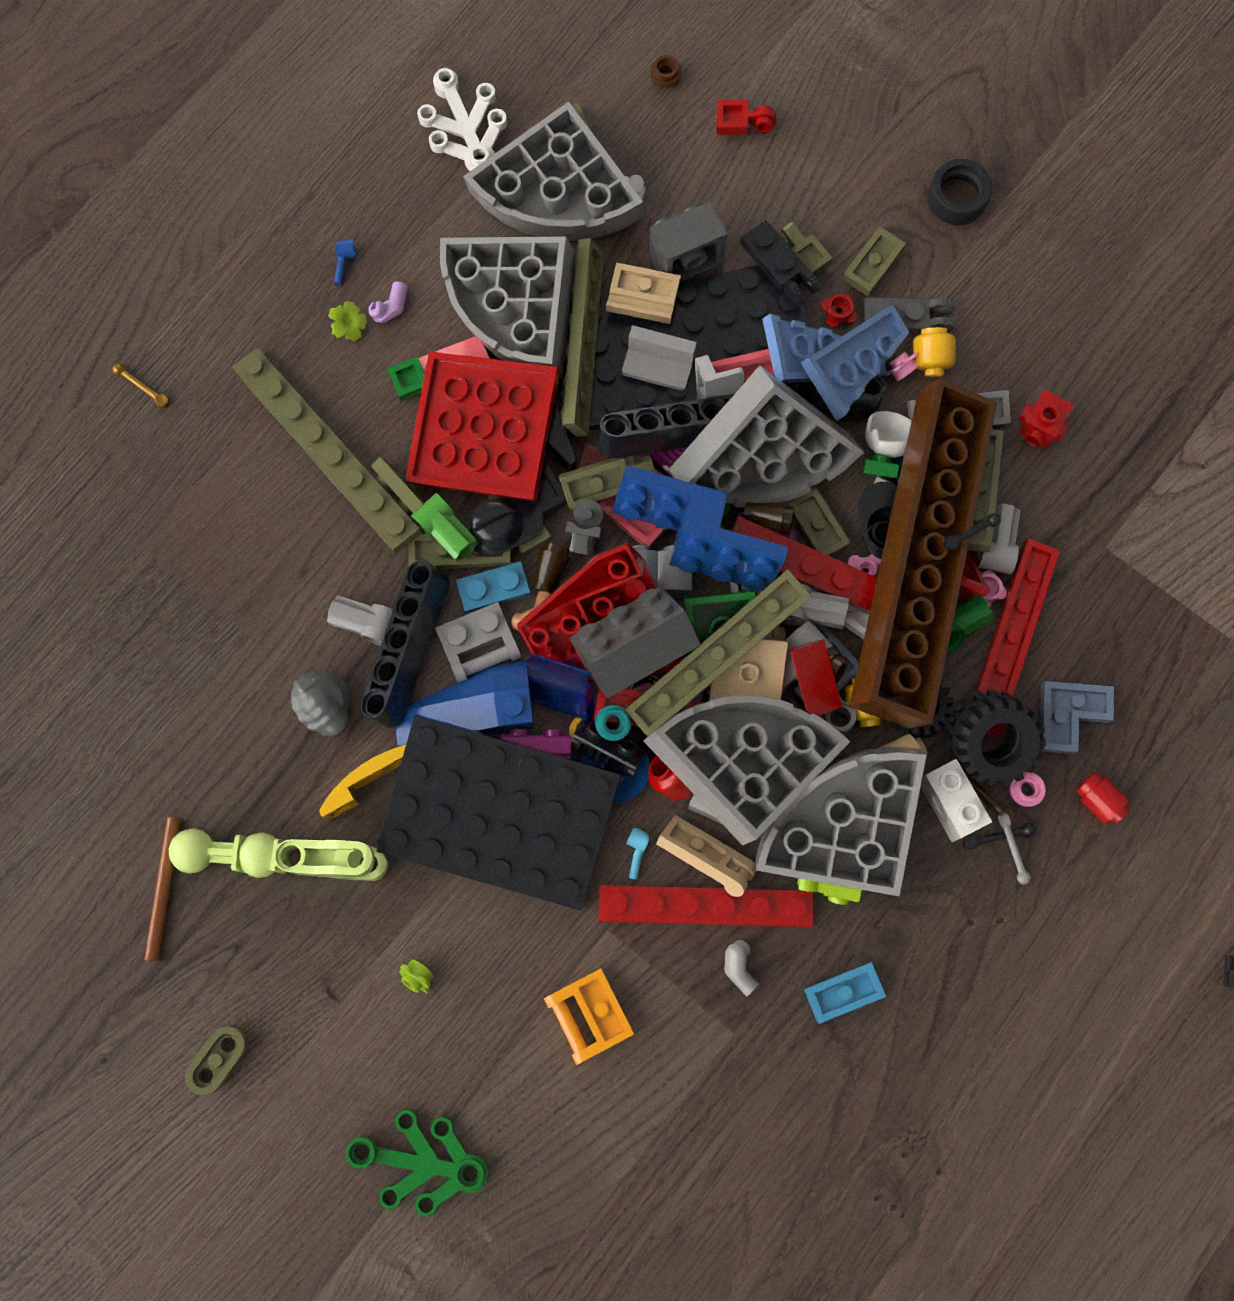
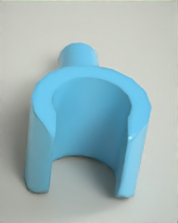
(639, 840)

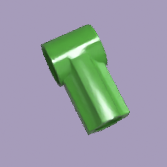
(440, 522)

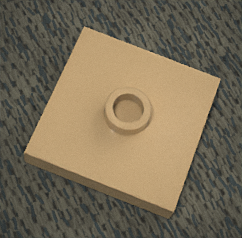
(755, 673)

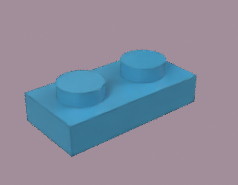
(493, 586)
(844, 993)

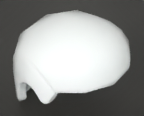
(887, 433)

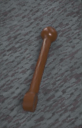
(989, 799)

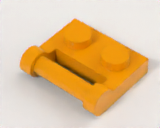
(599, 1010)

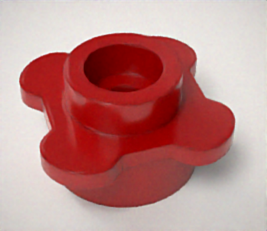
(842, 302)

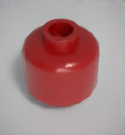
(666, 782)

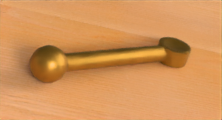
(160, 399)

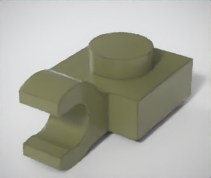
(808, 249)

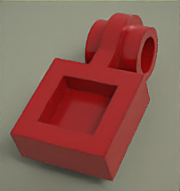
(735, 116)

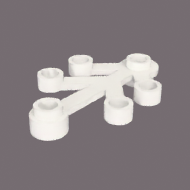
(463, 126)

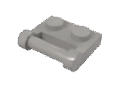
(473, 633)

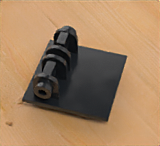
(626, 751)

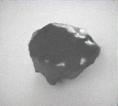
(321, 702)

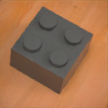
(688, 242)

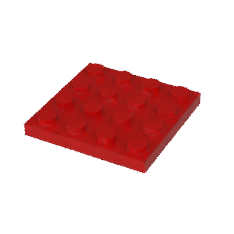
(482, 426)

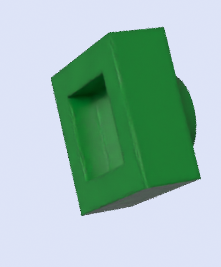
(407, 378)
(880, 467)

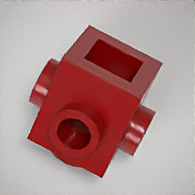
(1044, 420)

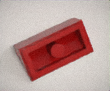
(816, 677)

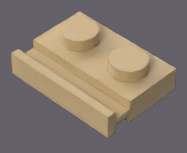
(643, 293)

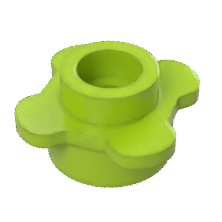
(416, 976)

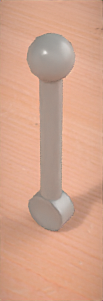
(1023, 876)

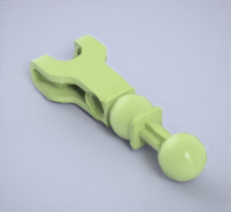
(264, 854)

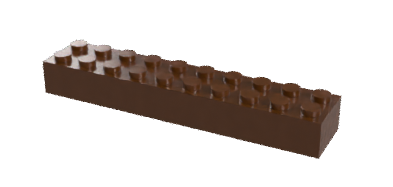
(918, 576)

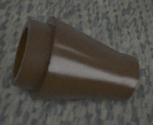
(771, 515)
(550, 565)

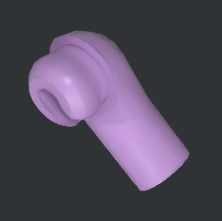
(391, 308)

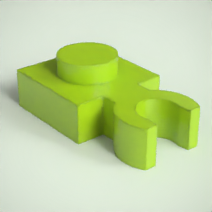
(835, 893)

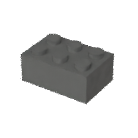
(634, 641)

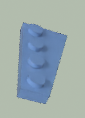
(854, 359)

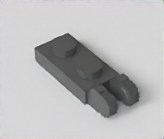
(913, 312)

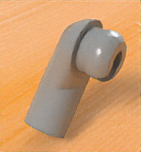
(735, 966)

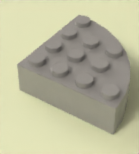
(556, 182)
(513, 294)
(766, 446)
(746, 757)
(850, 823)

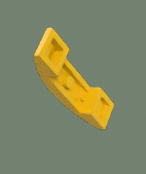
(343, 797)

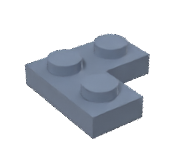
(1067, 704)

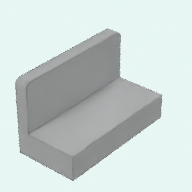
(659, 358)
(715, 384)

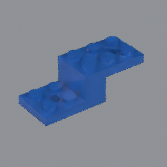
(699, 540)

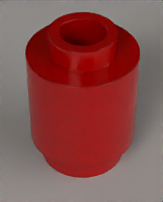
(1103, 798)

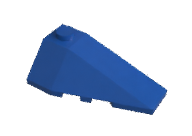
(484, 703)

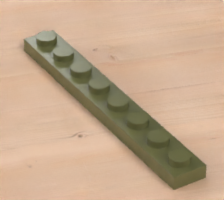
(327, 451)

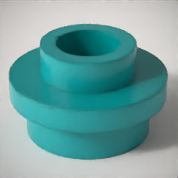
(622, 728)

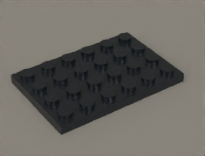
(498, 812)

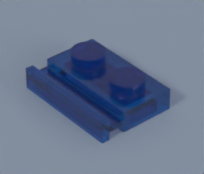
(560, 687)

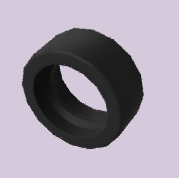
(967, 171)

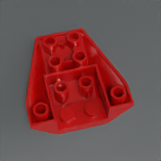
(586, 598)

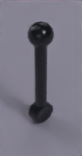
(952, 542)
(971, 842)

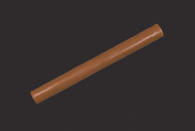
(161, 893)

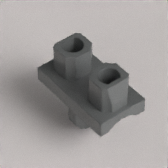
(585, 529)

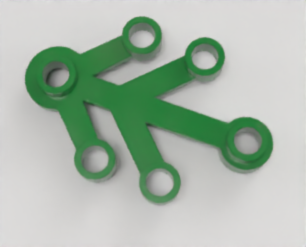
(424, 1164)

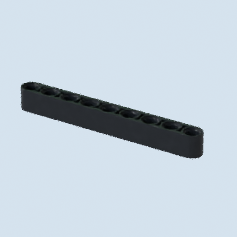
(680, 423)

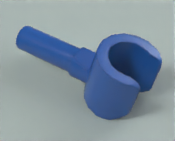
(344, 250)

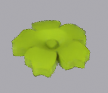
(347, 321)

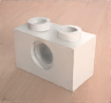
(954, 800)

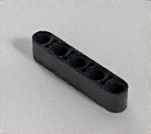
(405, 644)

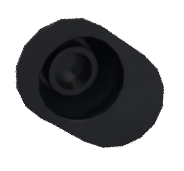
(875, 515)
(504, 524)

